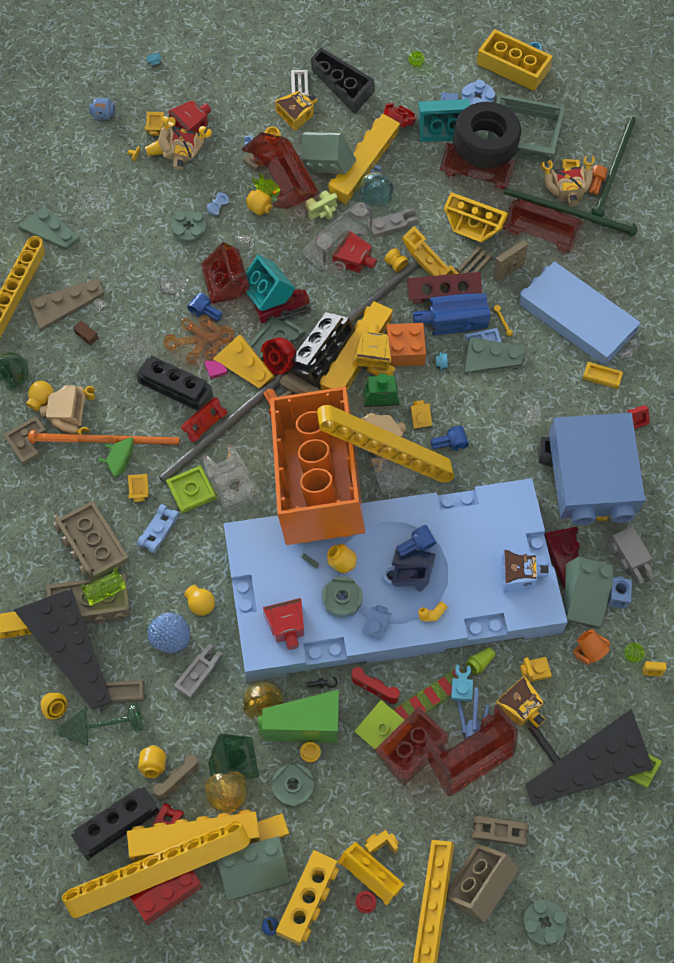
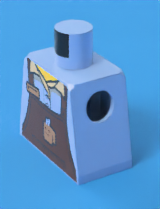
(521, 570)

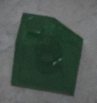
(233, 754)

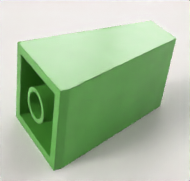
(302, 720)

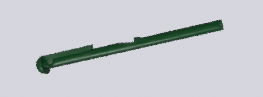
(599, 209)
(631, 230)

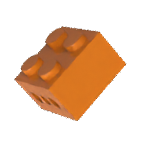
(406, 344)

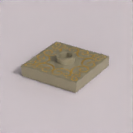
(510, 260)

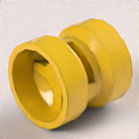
(395, 259)

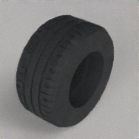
(492, 118)

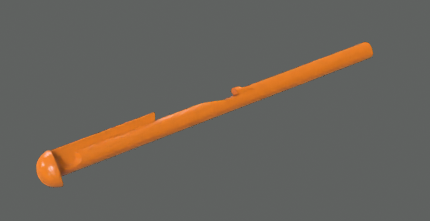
(33, 437)

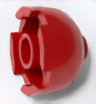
(278, 355)

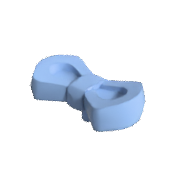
(221, 199)

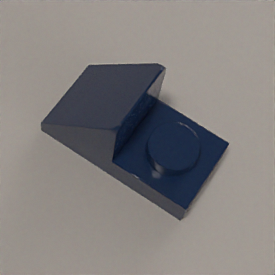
(412, 575)

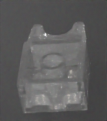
(229, 476)

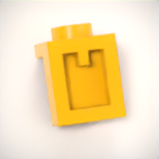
(535, 669)

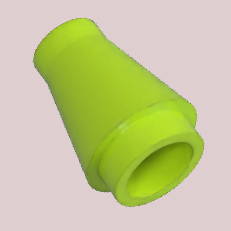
(480, 660)

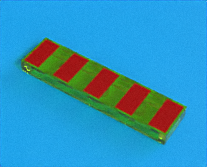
(428, 697)

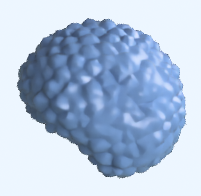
(169, 633)

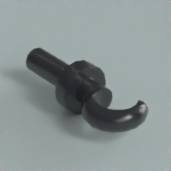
(321, 683)

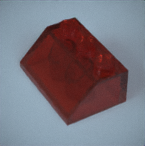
(224, 274)
(407, 746)

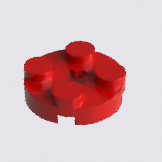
(401, 114)

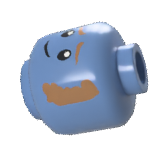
(102, 109)

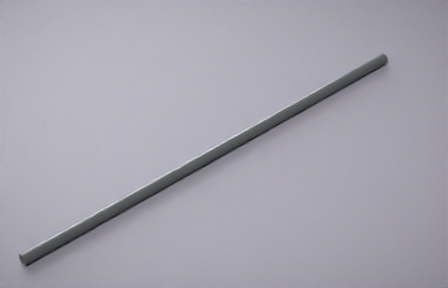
(274, 383)

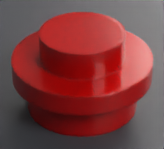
(365, 902)

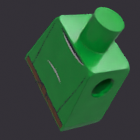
(381, 391)

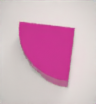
(215, 369)

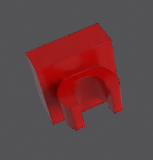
(640, 416)

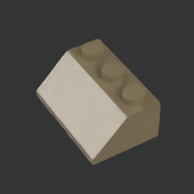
(481, 882)

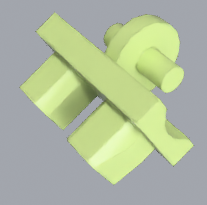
(323, 207)

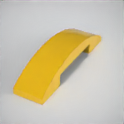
(425, 255)

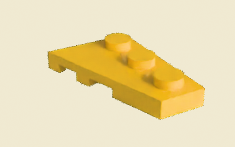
(245, 362)

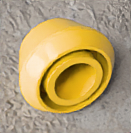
(53, 705)

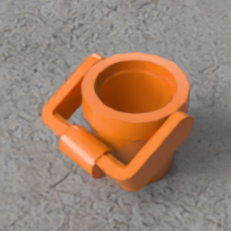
(592, 646)

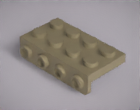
(90, 541)
(110, 608)

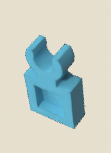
(462, 687)

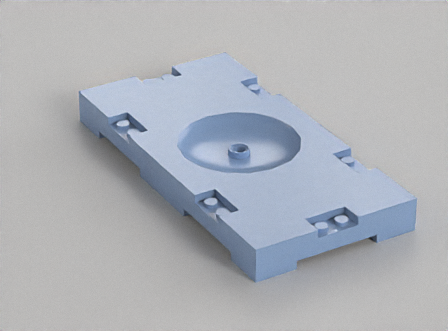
(465, 576)

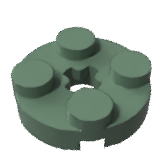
(183, 219)
(335, 588)
(281, 787)
(532, 926)

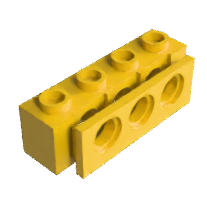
(317, 866)

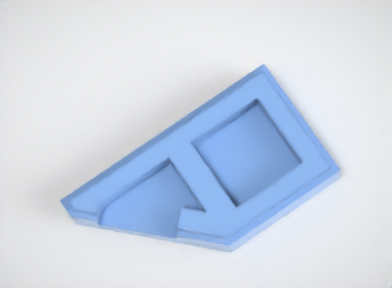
(491, 334)

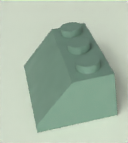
(326, 153)
(254, 869)

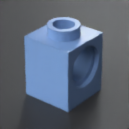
(620, 600)

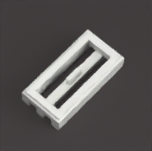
(299, 72)

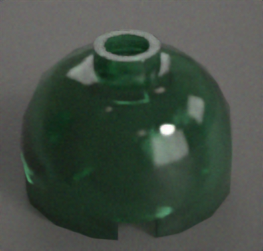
(13, 367)

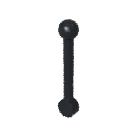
(306, 309)

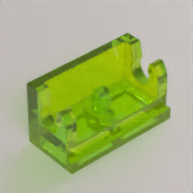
(103, 587)

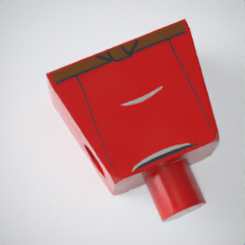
(190, 116)
(354, 253)
(286, 622)

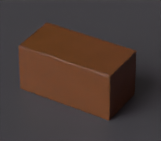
(85, 332)

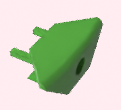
(119, 456)

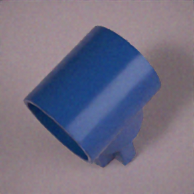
(202, 306)
(455, 439)
(421, 539)

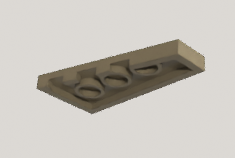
(56, 305)

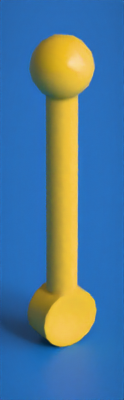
(497, 308)

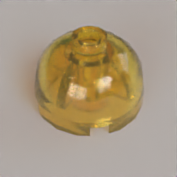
(260, 696)
(226, 792)

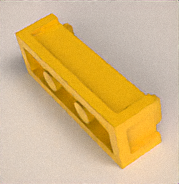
(371, 872)

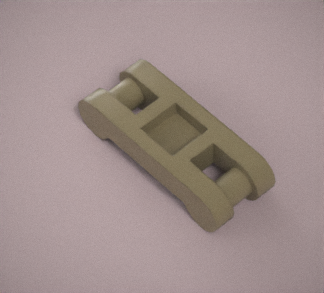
(176, 778)
(500, 831)

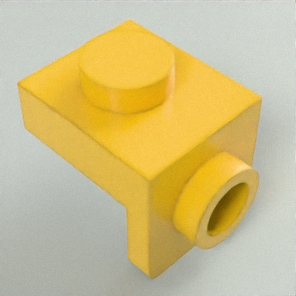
(154, 123)
(420, 414)
(138, 487)
(375, 842)

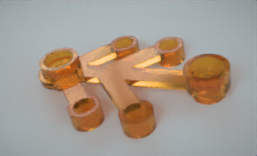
(201, 338)

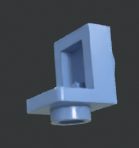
(377, 621)

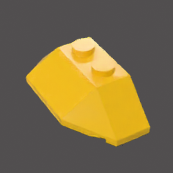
(473, 218)

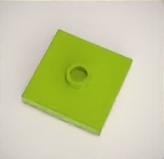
(191, 489)
(378, 724)

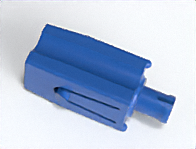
(455, 313)

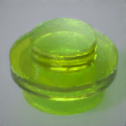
(416, 58)
(634, 652)

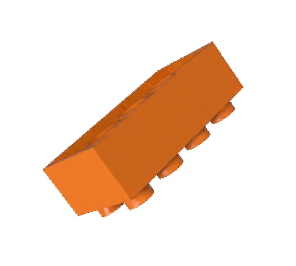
(314, 470)

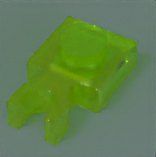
(267, 186)

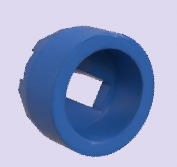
(265, 927)

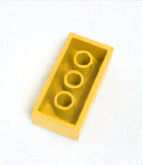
(514, 60)

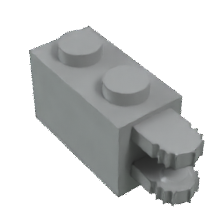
(632, 554)

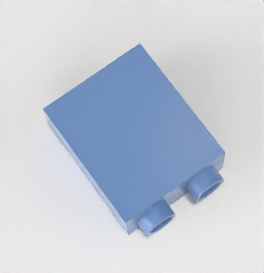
(596, 467)

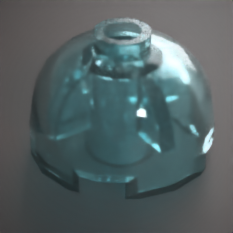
(376, 186)

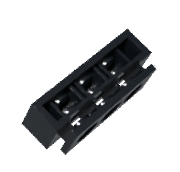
(324, 341)
(174, 383)
(109, 832)

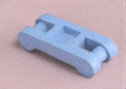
(158, 528)

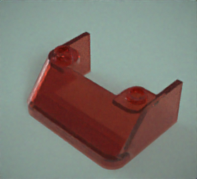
(454, 164)
(284, 167)
(543, 223)
(476, 754)

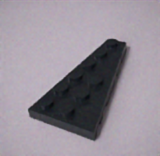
(63, 635)
(602, 759)

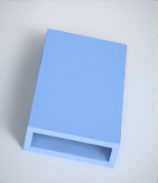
(579, 313)

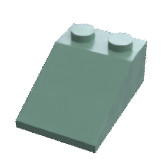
(587, 591)

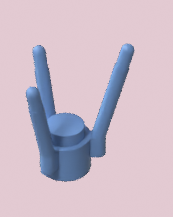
(473, 725)

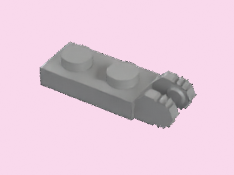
(393, 222)
(197, 672)

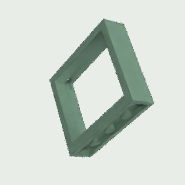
(538, 109)

